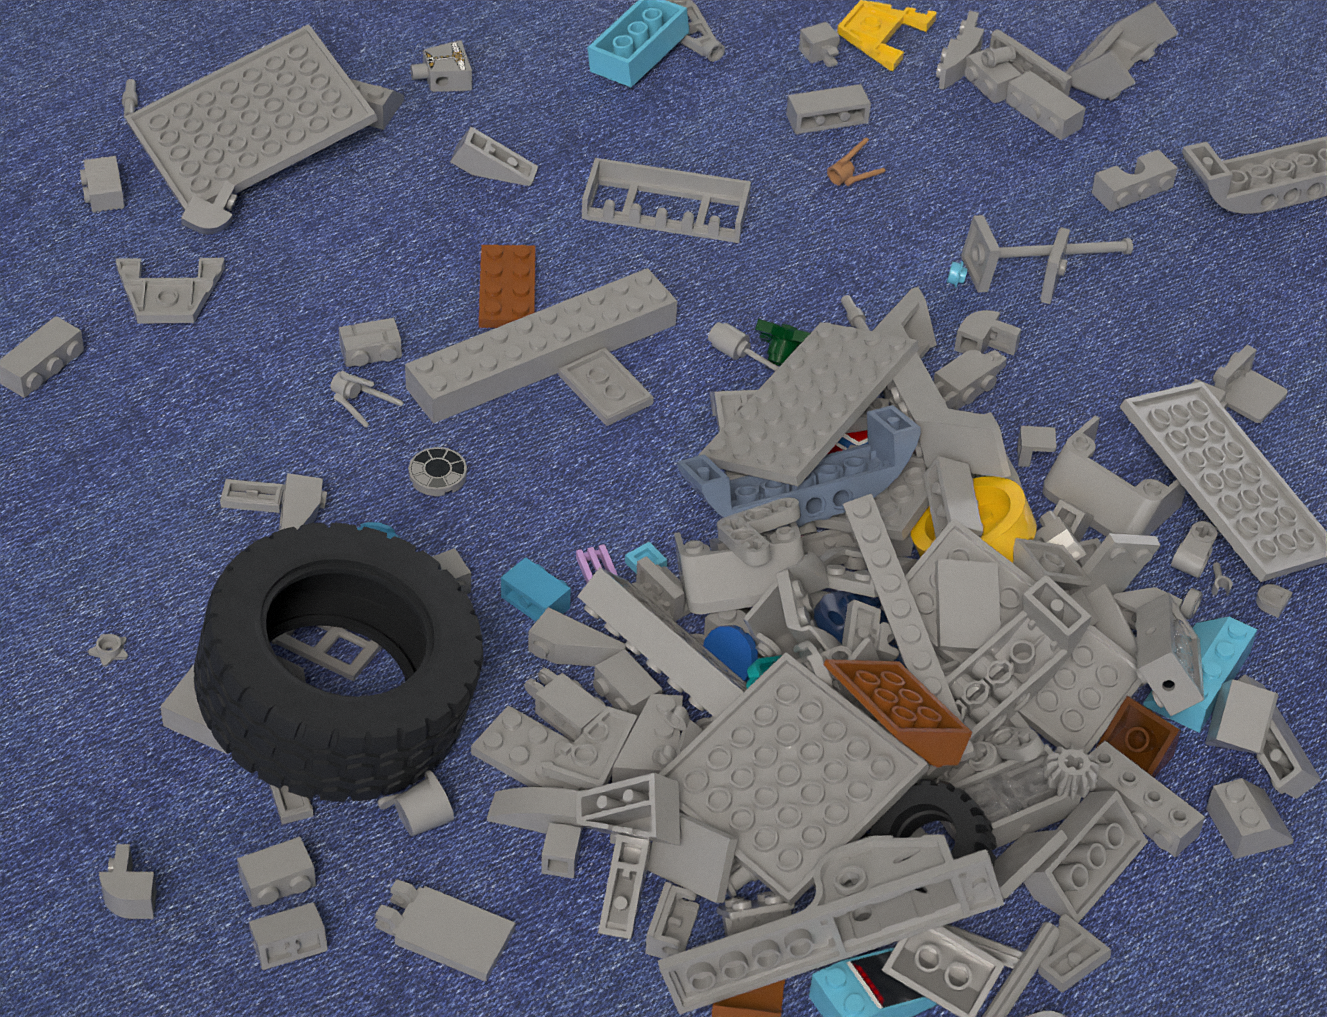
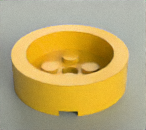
(1001, 510)

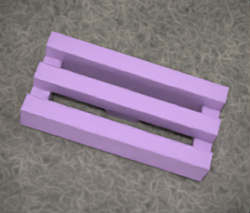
(593, 555)

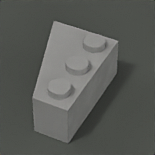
(634, 808)

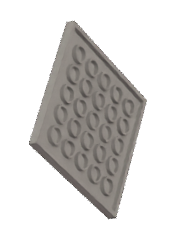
(792, 775)

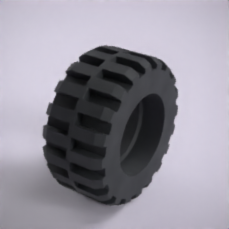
(939, 803)

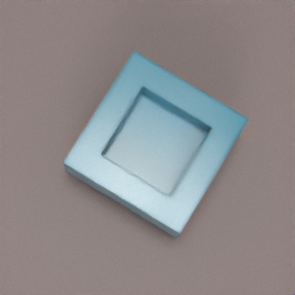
(645, 550)

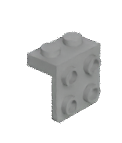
(1246, 389)

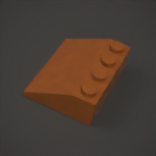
(905, 708)

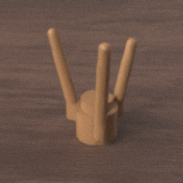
(843, 170)

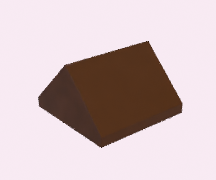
(1142, 736)

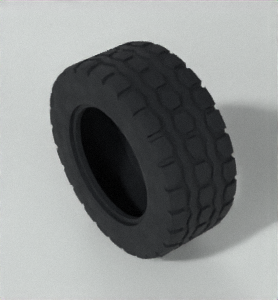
(319, 737)

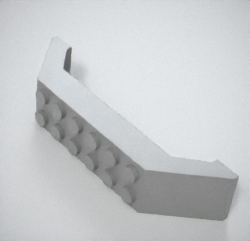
(944, 431)

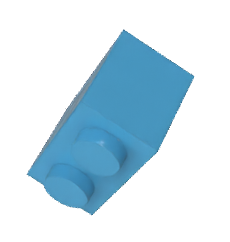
(534, 590)

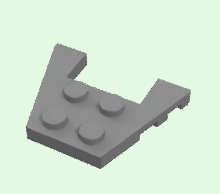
(168, 298)

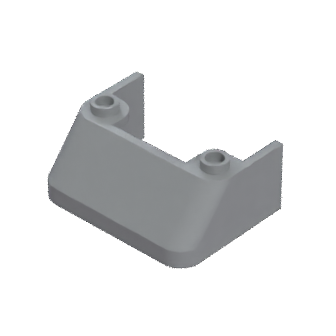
(1106, 61)
(1110, 499)
(723, 581)
(773, 638)

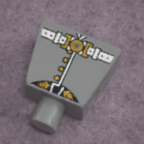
(444, 68)

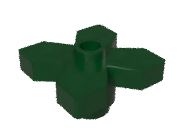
(782, 339)

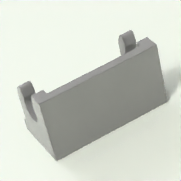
(671, 922)
(288, 936)

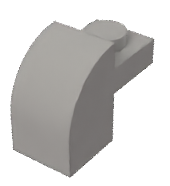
(209, 217)
(985, 330)
(128, 892)

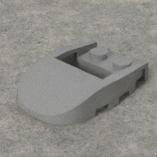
(857, 581)

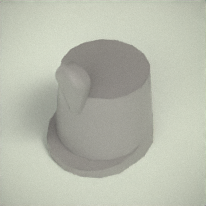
(421, 806)

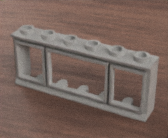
(671, 183)

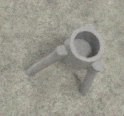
(349, 386)

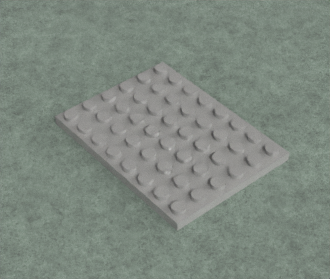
(251, 118)

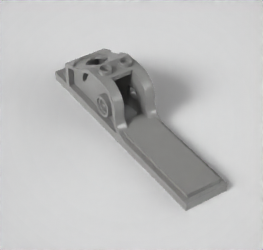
(828, 926)

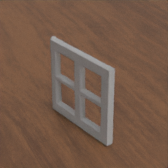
(318, 653)

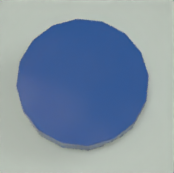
(732, 648)

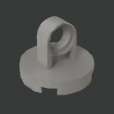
(814, 660)

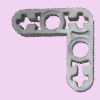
(742, 530)
(1010, 744)

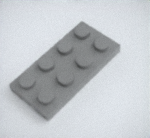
(521, 748)

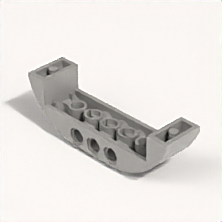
(1264, 178)
(1015, 662)

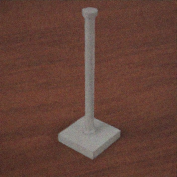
(982, 251)

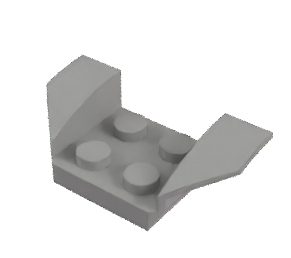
(795, 586)

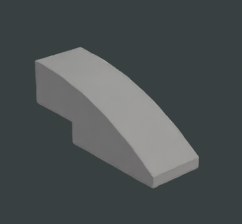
(534, 807)

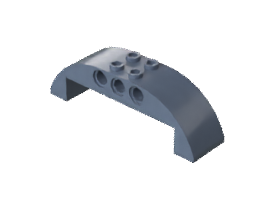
(832, 482)

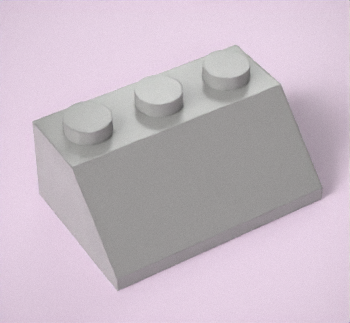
(945, 970)

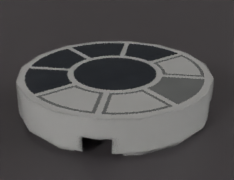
(437, 471)

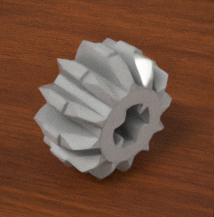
(1071, 772)

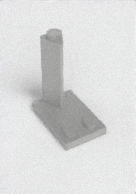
(1111, 571)

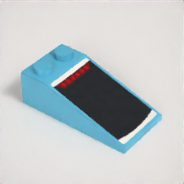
(863, 990)

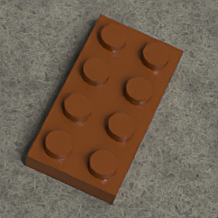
(506, 284)

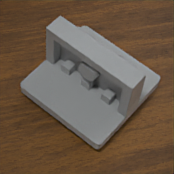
(661, 588)
(747, 914)

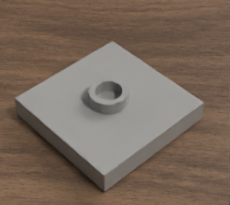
(1055, 266)

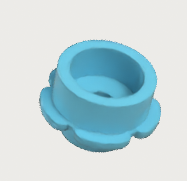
(957, 273)

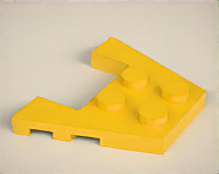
(874, 23)

